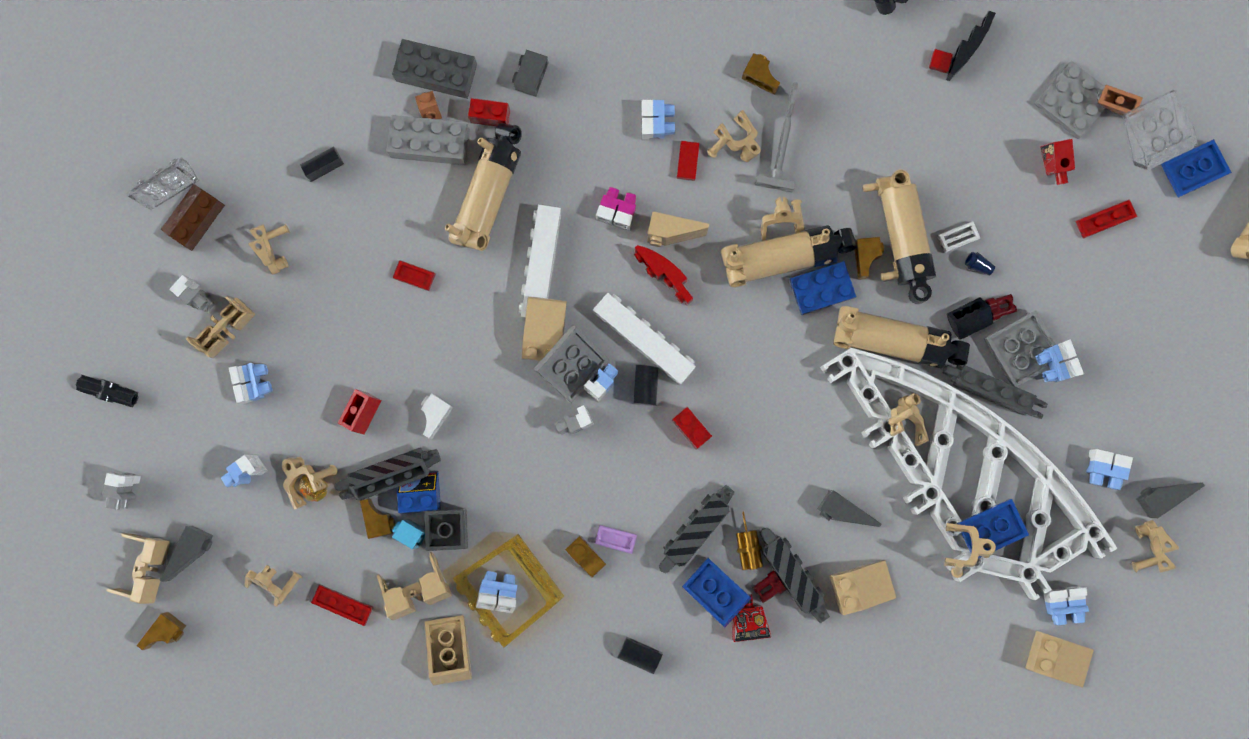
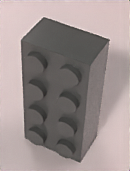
(434, 68)

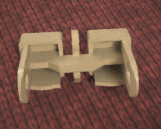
(210, 340)
(153, 553)
(431, 586)

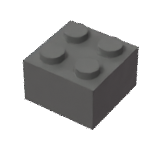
(446, 530)

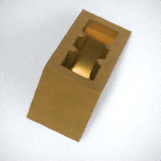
(758, 74)
(867, 251)
(376, 522)
(585, 556)
(165, 628)

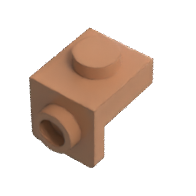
(428, 106)

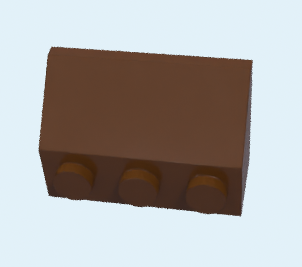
(192, 217)

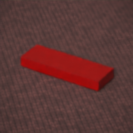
(1106, 219)
(342, 605)

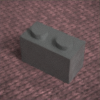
(530, 72)

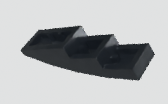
(968, 48)

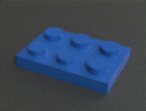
(1196, 168)
(822, 288)
(998, 523)
(716, 592)

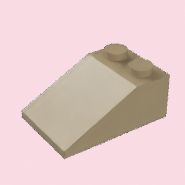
(670, 229)
(542, 326)
(862, 587)
(447, 650)
(1059, 659)

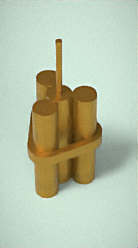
(749, 548)

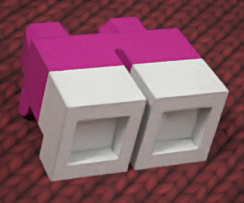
(624, 212)

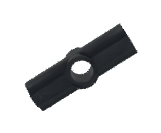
(107, 391)

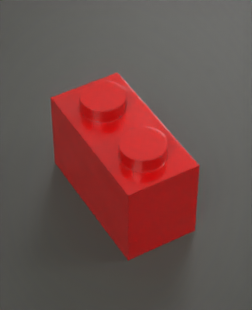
(488, 112)
(359, 411)
(691, 428)

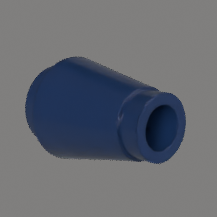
(978, 263)

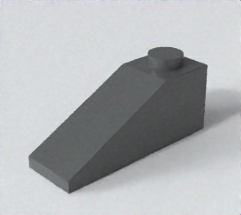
(1162, 499)
(840, 509)
(188, 549)

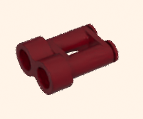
(995, 304)
(774, 581)

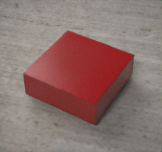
(940, 61)

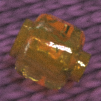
(307, 491)

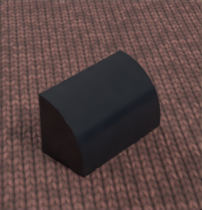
(322, 164)
(970, 318)
(645, 385)
(640, 655)

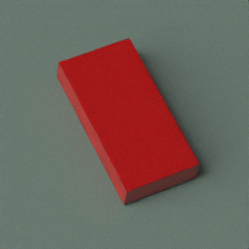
(688, 160)
(414, 275)

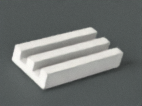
(943, 242)

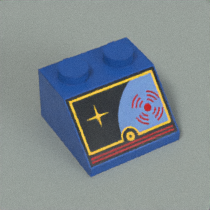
(420, 495)

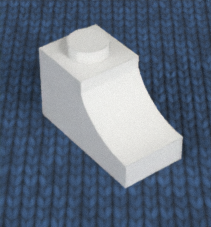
(436, 413)

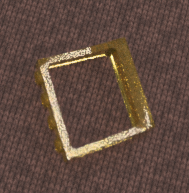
(534, 571)

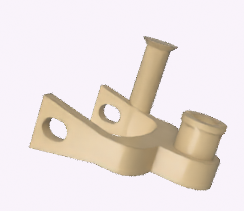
(747, 145)
(784, 214)
(266, 253)
(908, 410)
(294, 469)
(1158, 539)
(978, 546)
(264, 580)

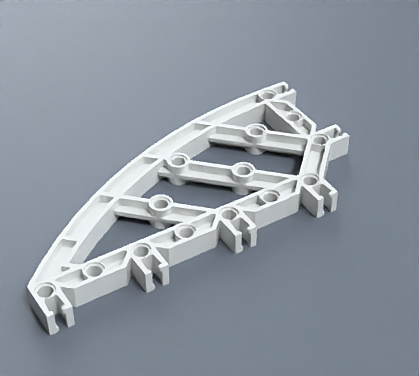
(1048, 486)

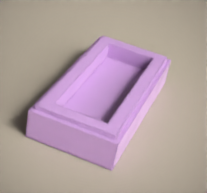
(615, 539)

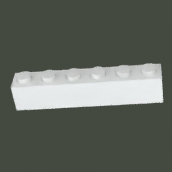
(541, 255)
(644, 339)

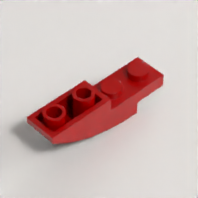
(660, 266)

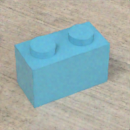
(409, 533)

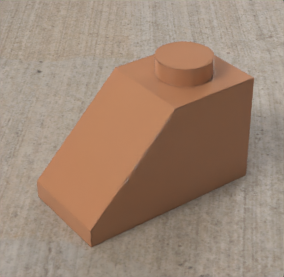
(1118, 100)

